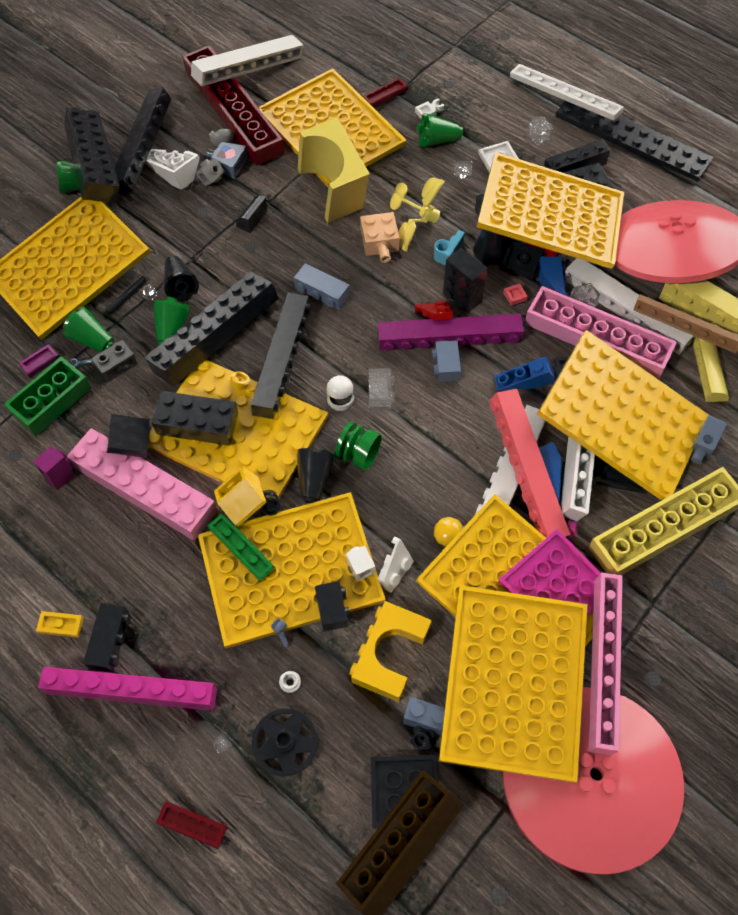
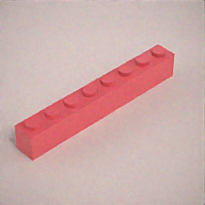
(528, 463)

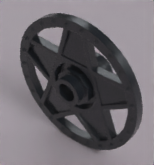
(284, 742)

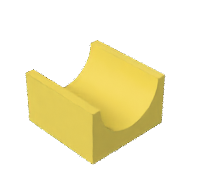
(330, 152)

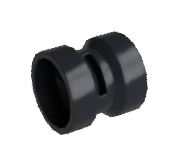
(271, 506)

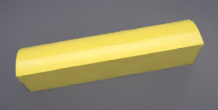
(710, 371)

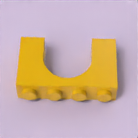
(368, 671)

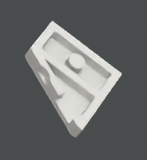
(395, 566)

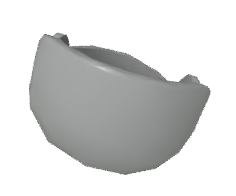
(222, 135)

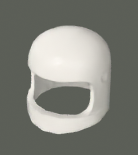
(340, 388)

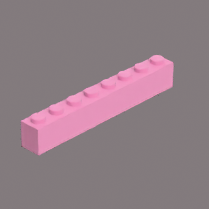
(606, 665)

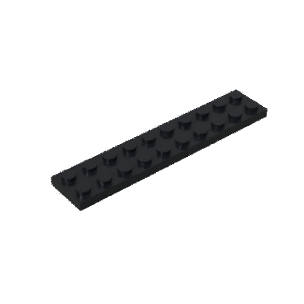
(639, 140)

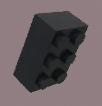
(464, 280)

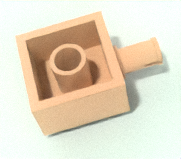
(380, 235)

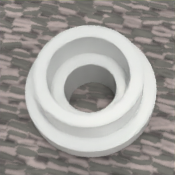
(285, 677)

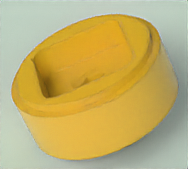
(239, 380)

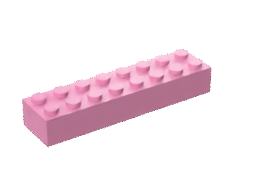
(570, 318)
(143, 485)

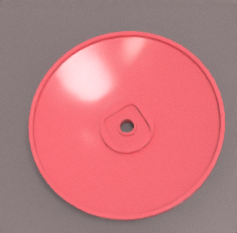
(677, 241)
(610, 821)

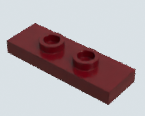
(386, 92)
(192, 825)

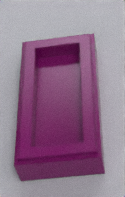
(38, 360)

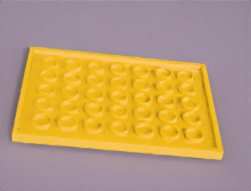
(324, 100)
(552, 210)
(67, 264)
(624, 415)
(257, 443)
(307, 550)
(482, 555)
(515, 684)

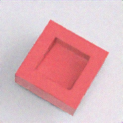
(515, 294)

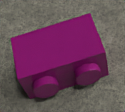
(54, 467)

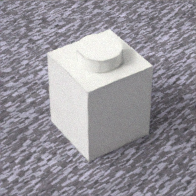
(360, 563)

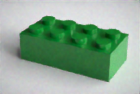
(48, 396)

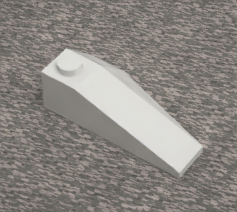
(174, 167)

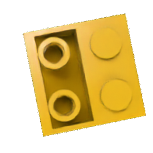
(240, 496)

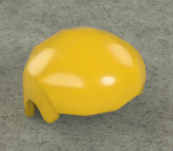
(446, 530)

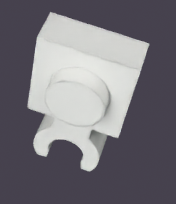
(429, 108)

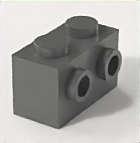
(114, 361)

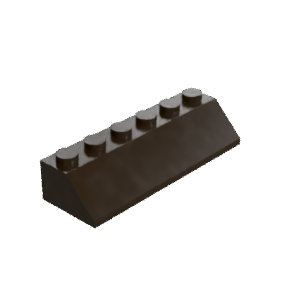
(399, 845)

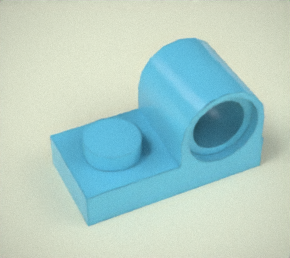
(445, 248)

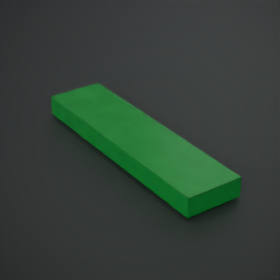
(241, 547)

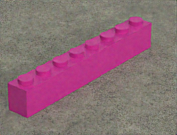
(128, 688)

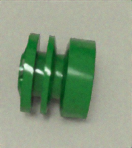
(358, 445)

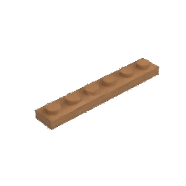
(687, 323)

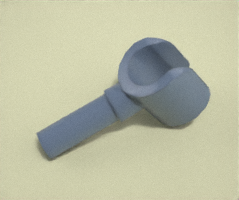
(77, 364)
(278, 626)

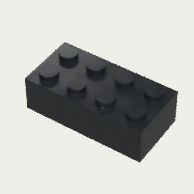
(195, 418)

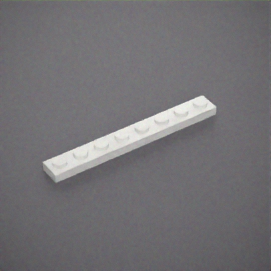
(567, 92)

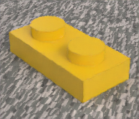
(59, 624)

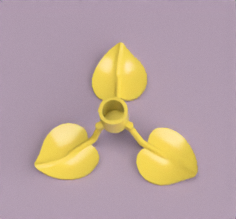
(427, 212)

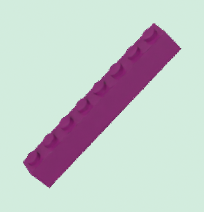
(464, 330)

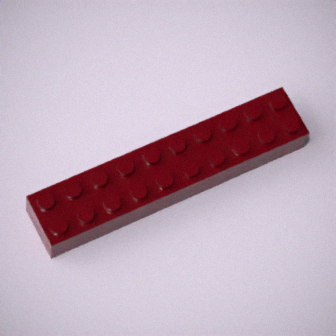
(239, 113)

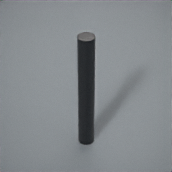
(123, 297)

